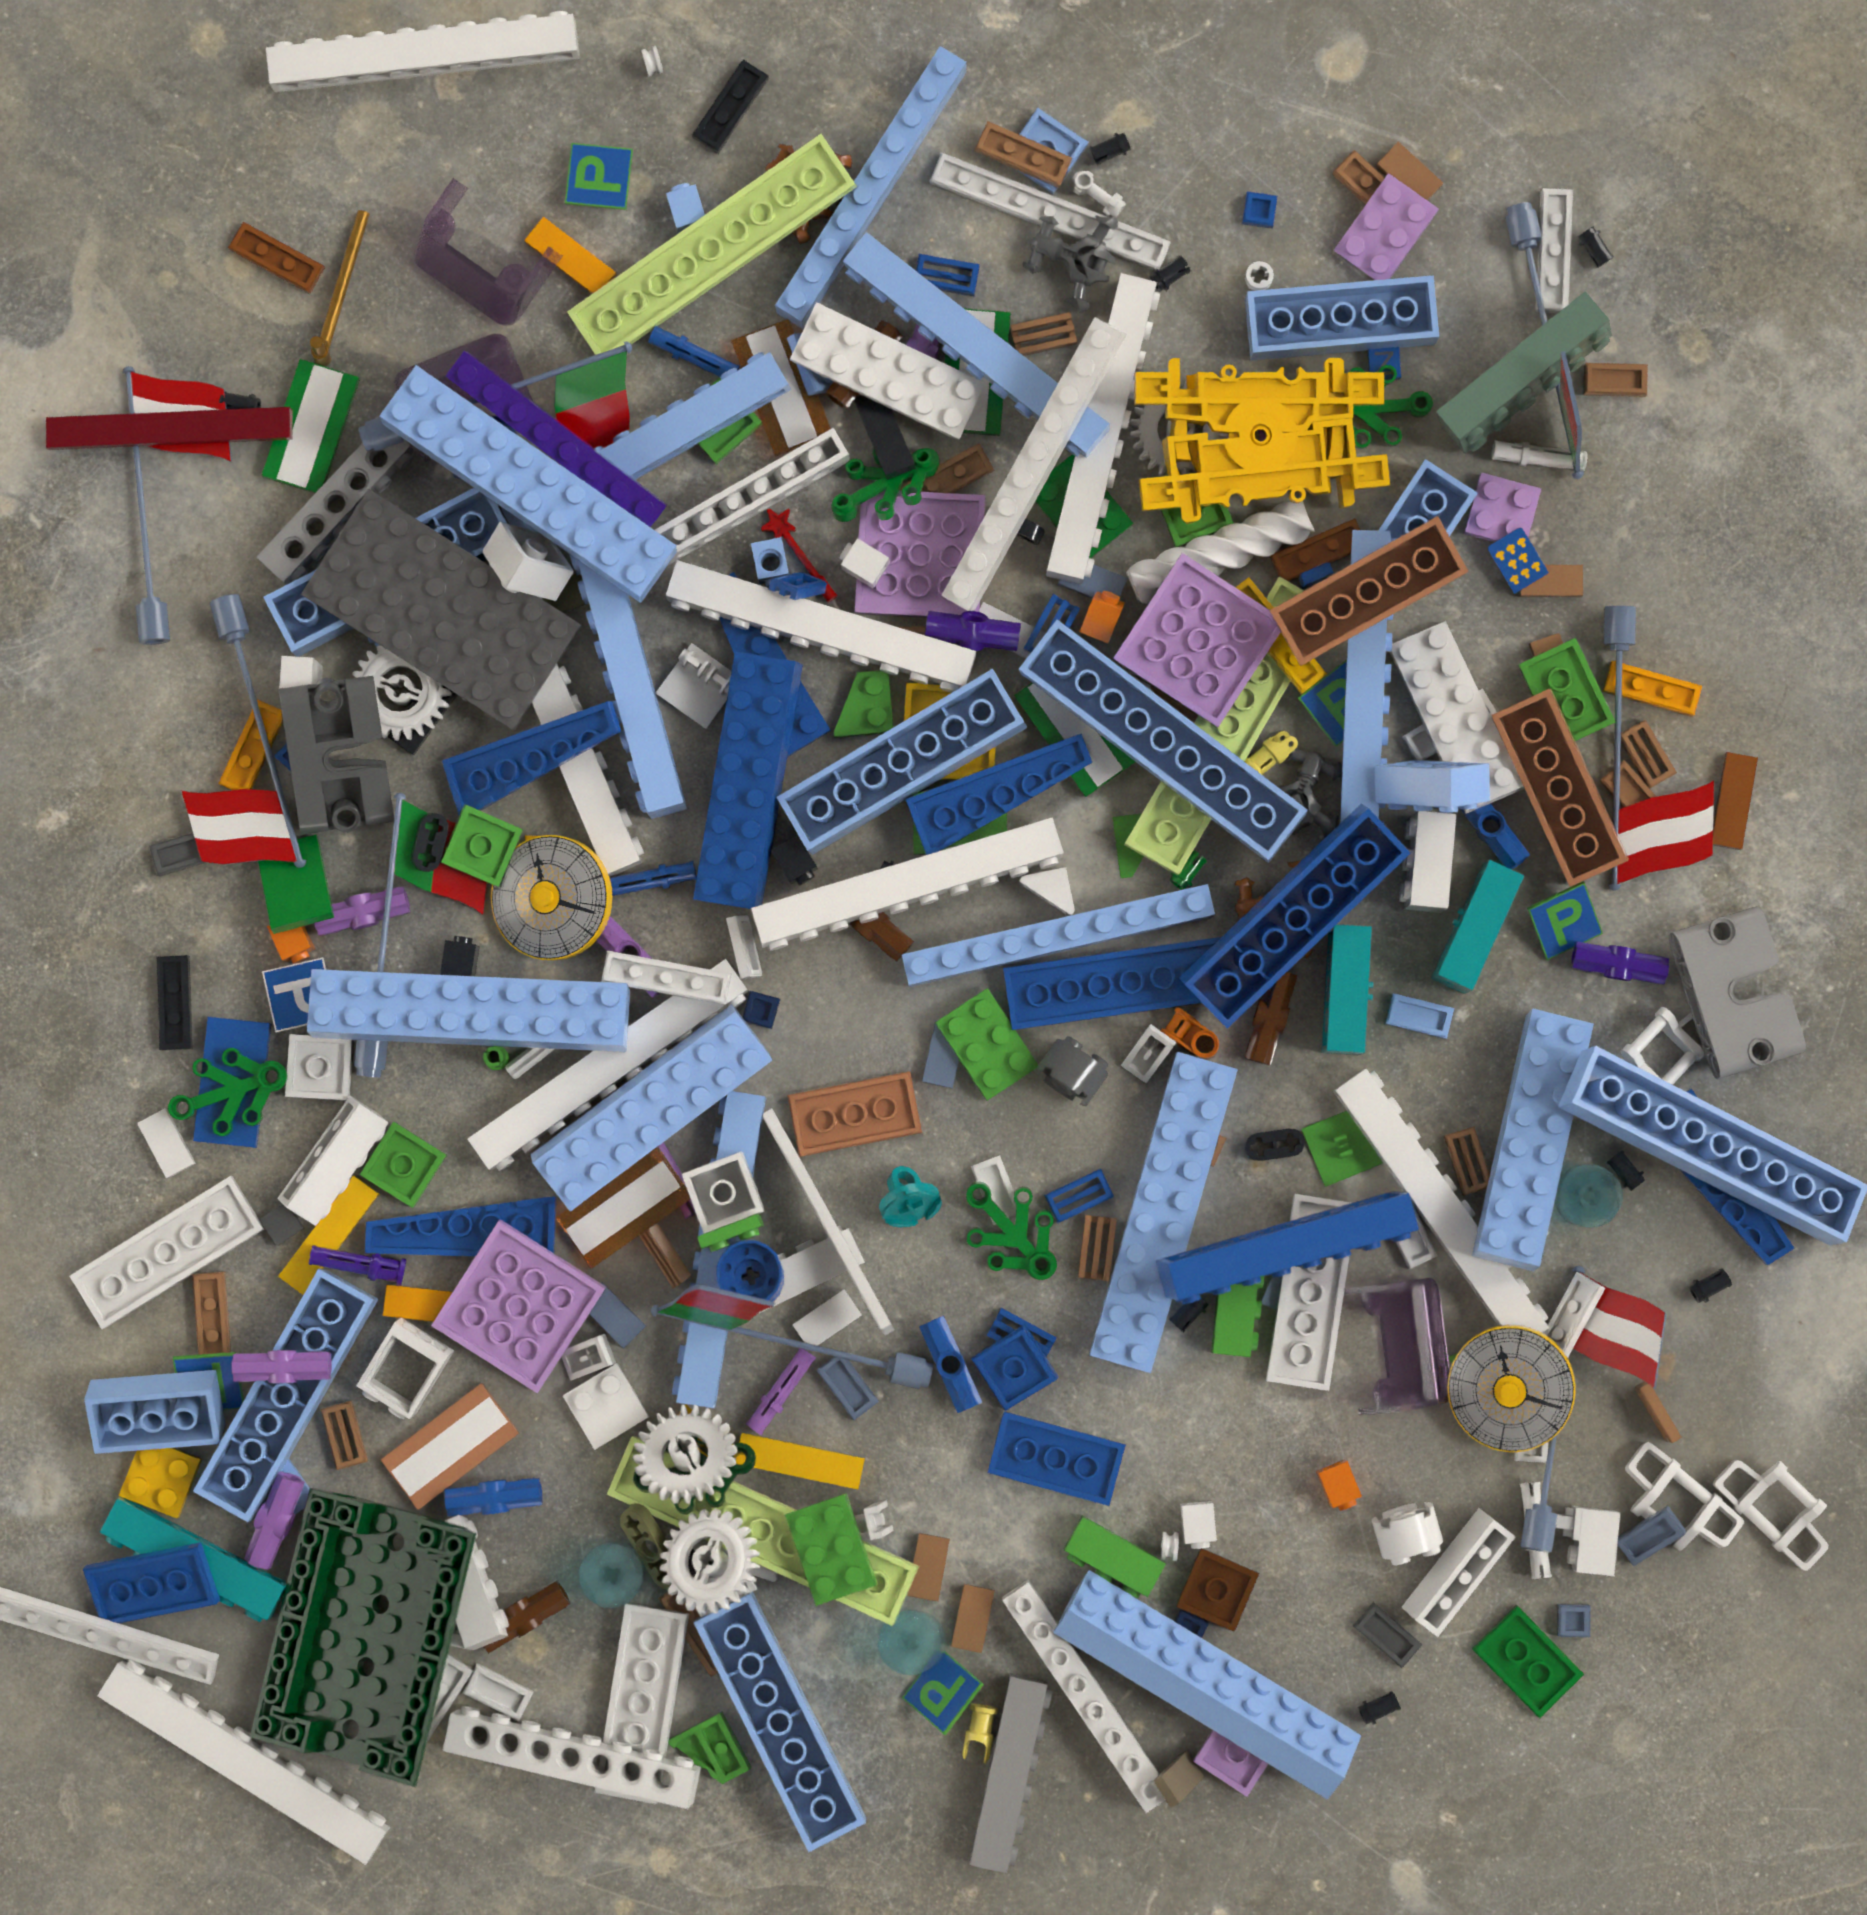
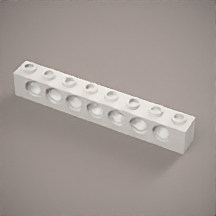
(755, 493)
(1085, 1694)
(462, 1741)

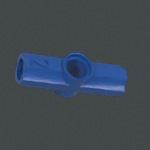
(1503, 842)
(960, 1383)
(493, 1497)

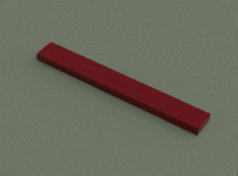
(169, 428)

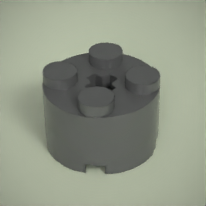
(1072, 1070)

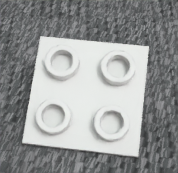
(697, 685)

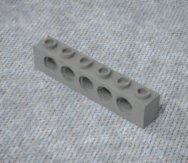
(318, 509)

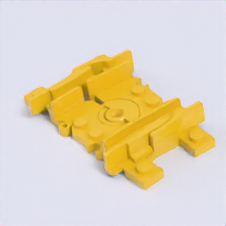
(1299, 424)

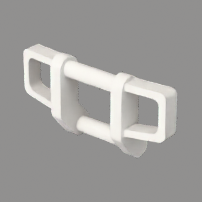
(1667, 1022)
(1673, 1470)
(1780, 1540)

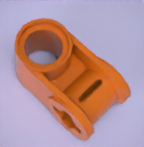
(1189, 1033)

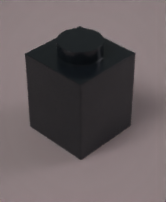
(795, 860)
(459, 957)

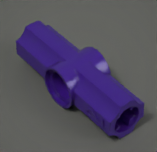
(973, 630)
(1620, 963)

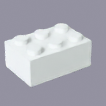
(1429, 863)

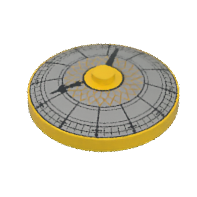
(552, 898)
(1511, 1388)

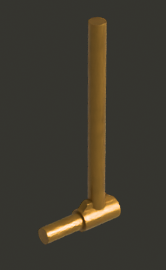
(321, 344)

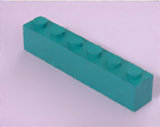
(234, 1578)

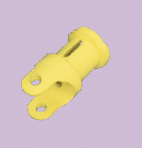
(1272, 752)
(980, 1728)

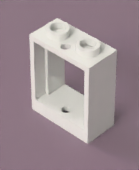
(420, 1342)

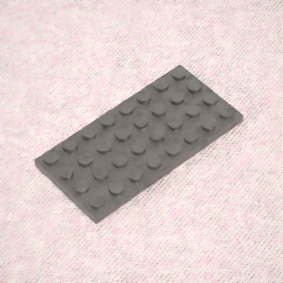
(440, 609)

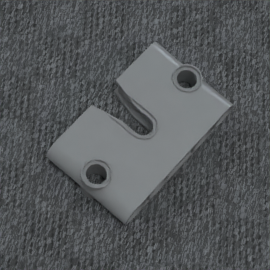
(1725, 1024)

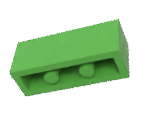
(1235, 1320)
(1113, 1557)

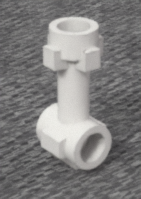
(1084, 185)

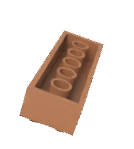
(1369, 591)
(1560, 787)

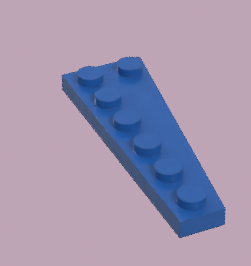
(808, 721)
(506, 765)
(975, 800)
(1754, 1226)
(461, 1230)

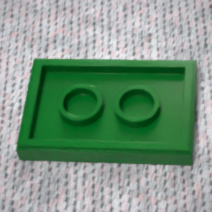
(297, 894)
(1527, 1661)

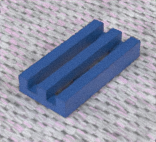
(950, 263)
(796, 587)
(1064, 605)
(1103, 1184)
(998, 1324)

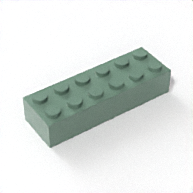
(1525, 373)

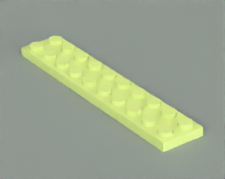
(713, 247)
(1169, 823)
(773, 1537)

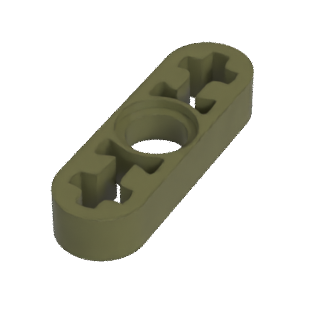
(633, 1531)

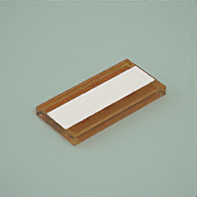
(795, 415)
(624, 1208)

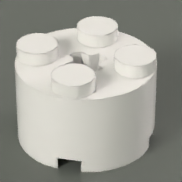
(1408, 1532)

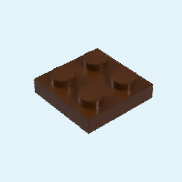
(1217, 1589)

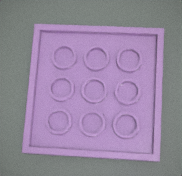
(923, 552)
(1199, 640)
(518, 1306)

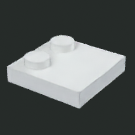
(319, 1068)
(605, 1406)

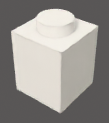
(864, 562)
(1198, 1524)

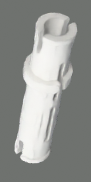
(1535, 455)
(1536, 1557)

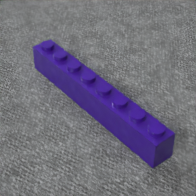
(554, 438)

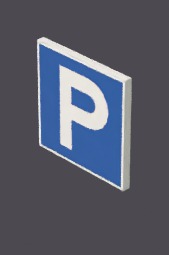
(289, 993)

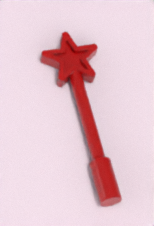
(780, 527)

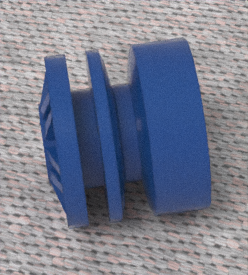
(751, 1255)

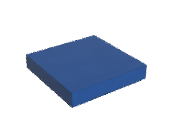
(1014, 1367)

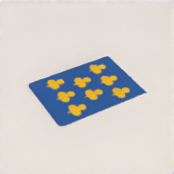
(1517, 560)

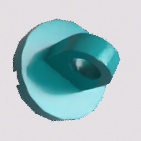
(908, 1202)

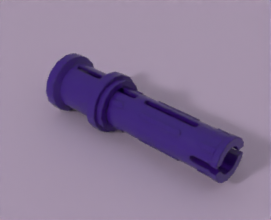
(319, 1257)

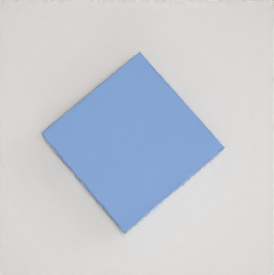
(1056, 136)

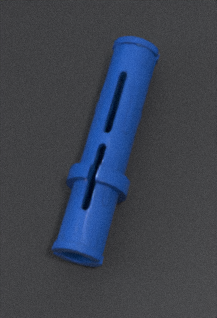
(690, 352)
(685, 872)

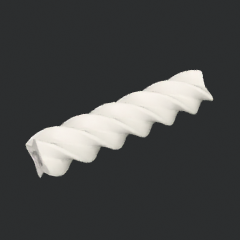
(1229, 547)

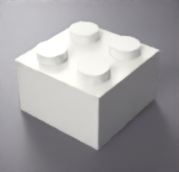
(527, 562)
(723, 1192)

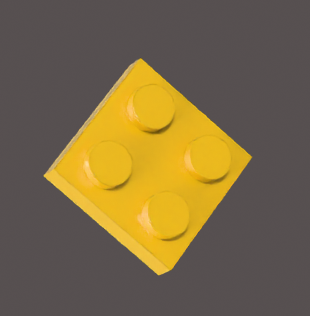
(161, 1479)

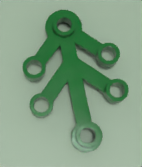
(1368, 412)
(926, 464)
(233, 1089)
(1014, 1234)

